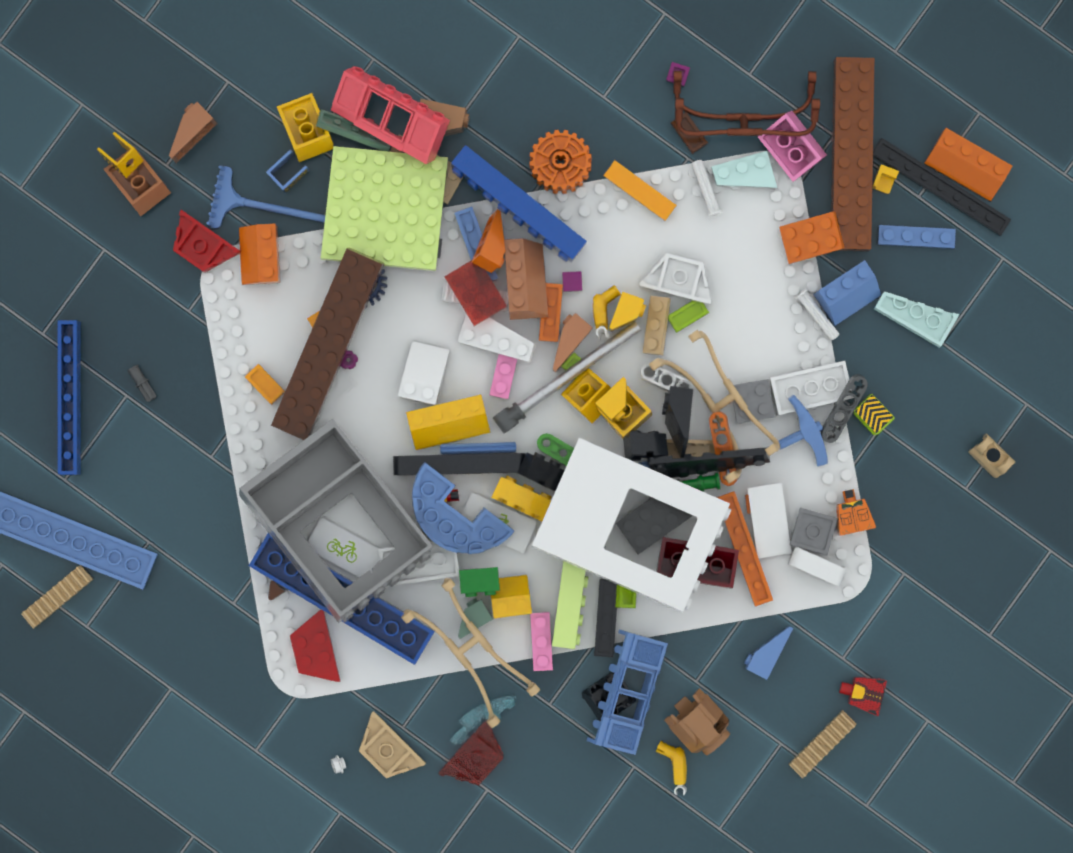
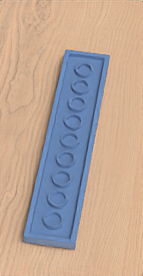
(75, 541)

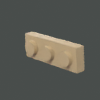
(656, 325)

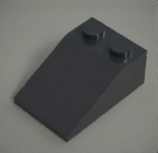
(677, 414)

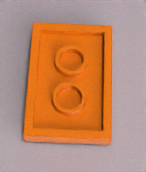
(811, 237)

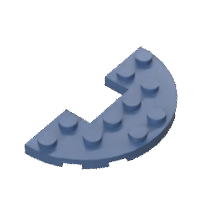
(448, 526)

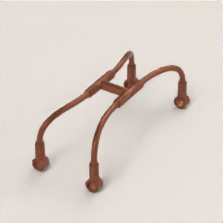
(745, 117)

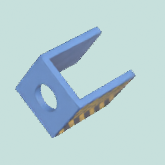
(279, 164)

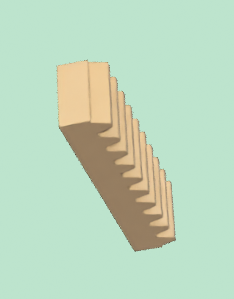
(57, 596)
(822, 744)

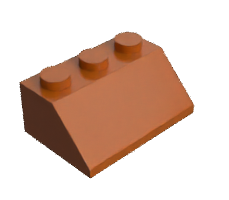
(259, 254)

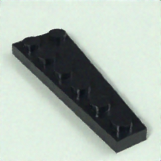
(708, 462)

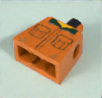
(853, 515)

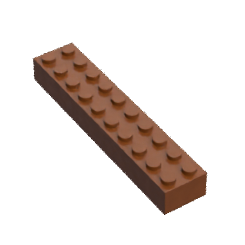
(853, 150)

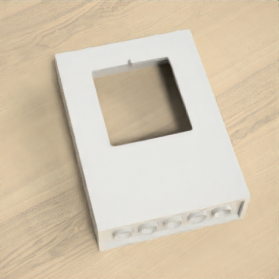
(588, 507)

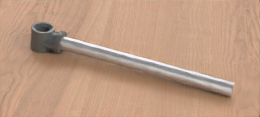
(510, 417)

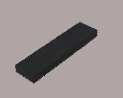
(606, 619)

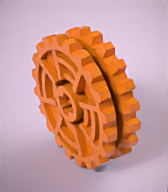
(560, 176)

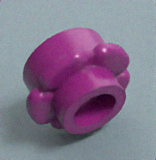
(353, 359)

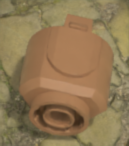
(699, 724)

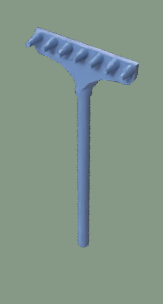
(227, 199)

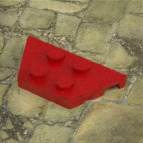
(201, 245)
(314, 649)

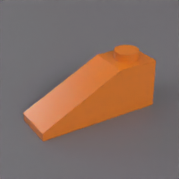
(491, 245)

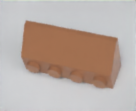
(525, 279)

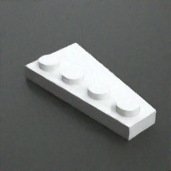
(496, 338)

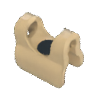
(991, 457)

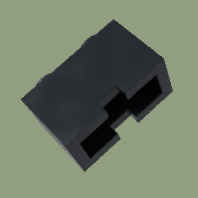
(645, 445)
(542, 472)

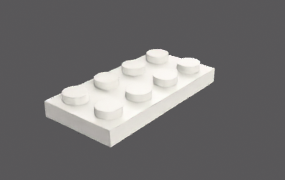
(811, 386)
(439, 565)

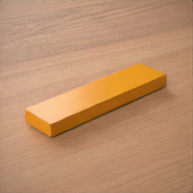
(639, 190)

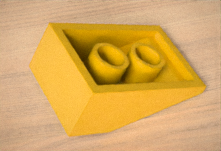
(300, 124)

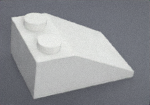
(423, 373)

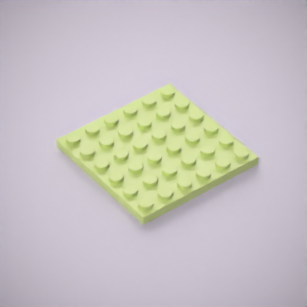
(384, 207)

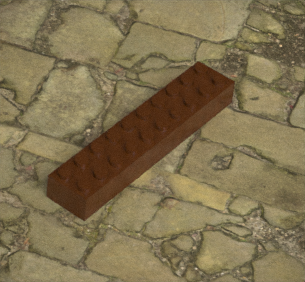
(327, 343)

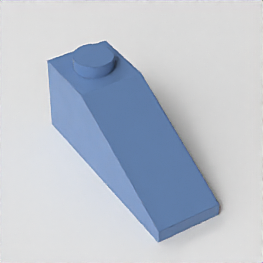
(765, 656)

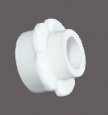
(338, 764)

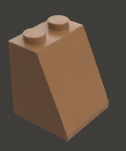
(457, 115)

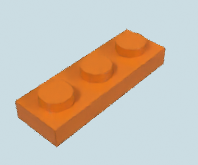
(550, 325)

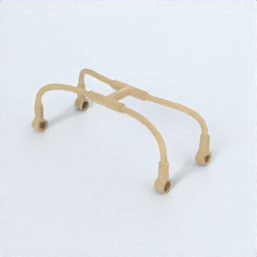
(734, 395)
(459, 652)

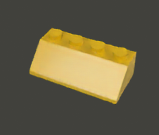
(448, 422)

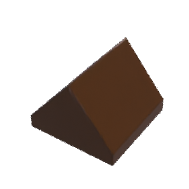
(275, 590)

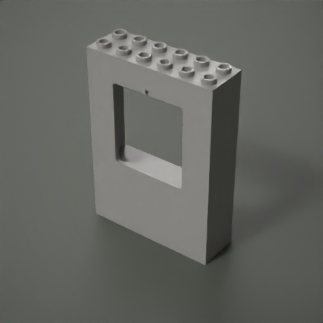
(310, 483)

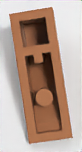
(572, 334)

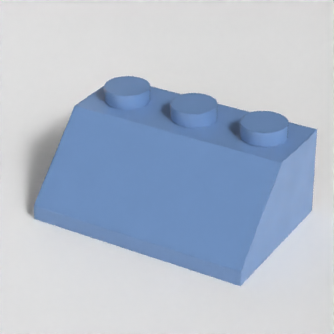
(848, 293)

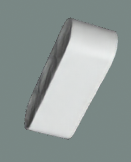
(659, 373)
(817, 566)

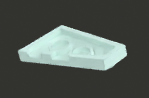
(746, 171)

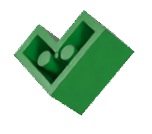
(479, 580)

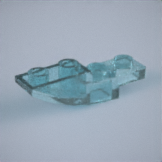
(473, 718)

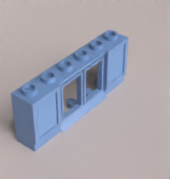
(638, 654)

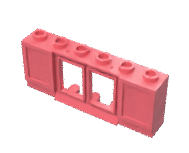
(424, 128)

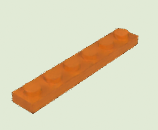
(747, 555)

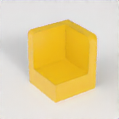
(884, 179)

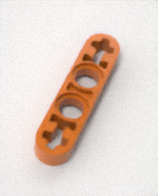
(722, 447)

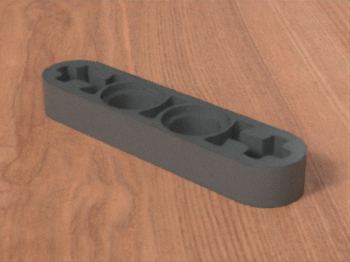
(846, 409)

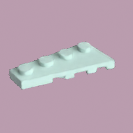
(923, 320)

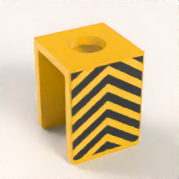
(120, 166)

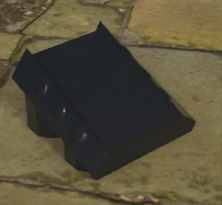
(596, 693)

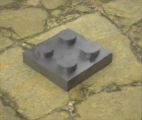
(758, 399)
(813, 531)

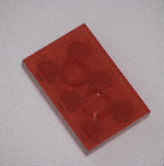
(475, 292)

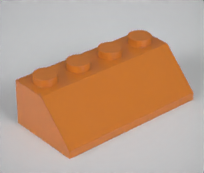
(968, 164)

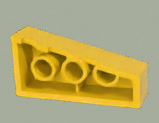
(522, 498)

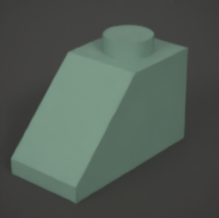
(477, 613)

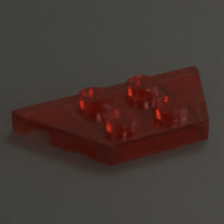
(475, 757)

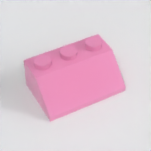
(792, 153)

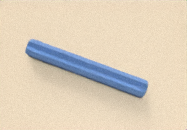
(478, 448)

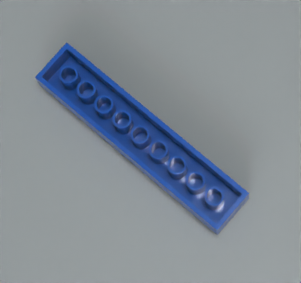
(377, 620)

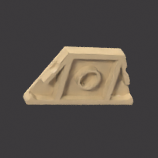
(387, 749)

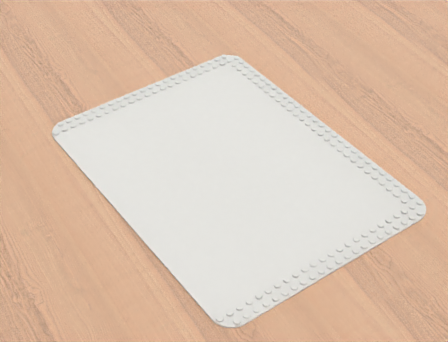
(751, 326)

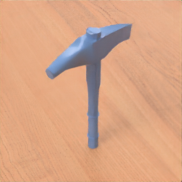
(808, 430)

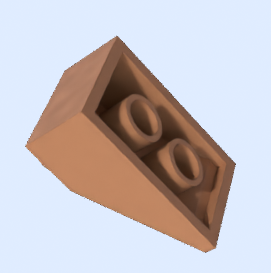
(192, 129)
(141, 187)

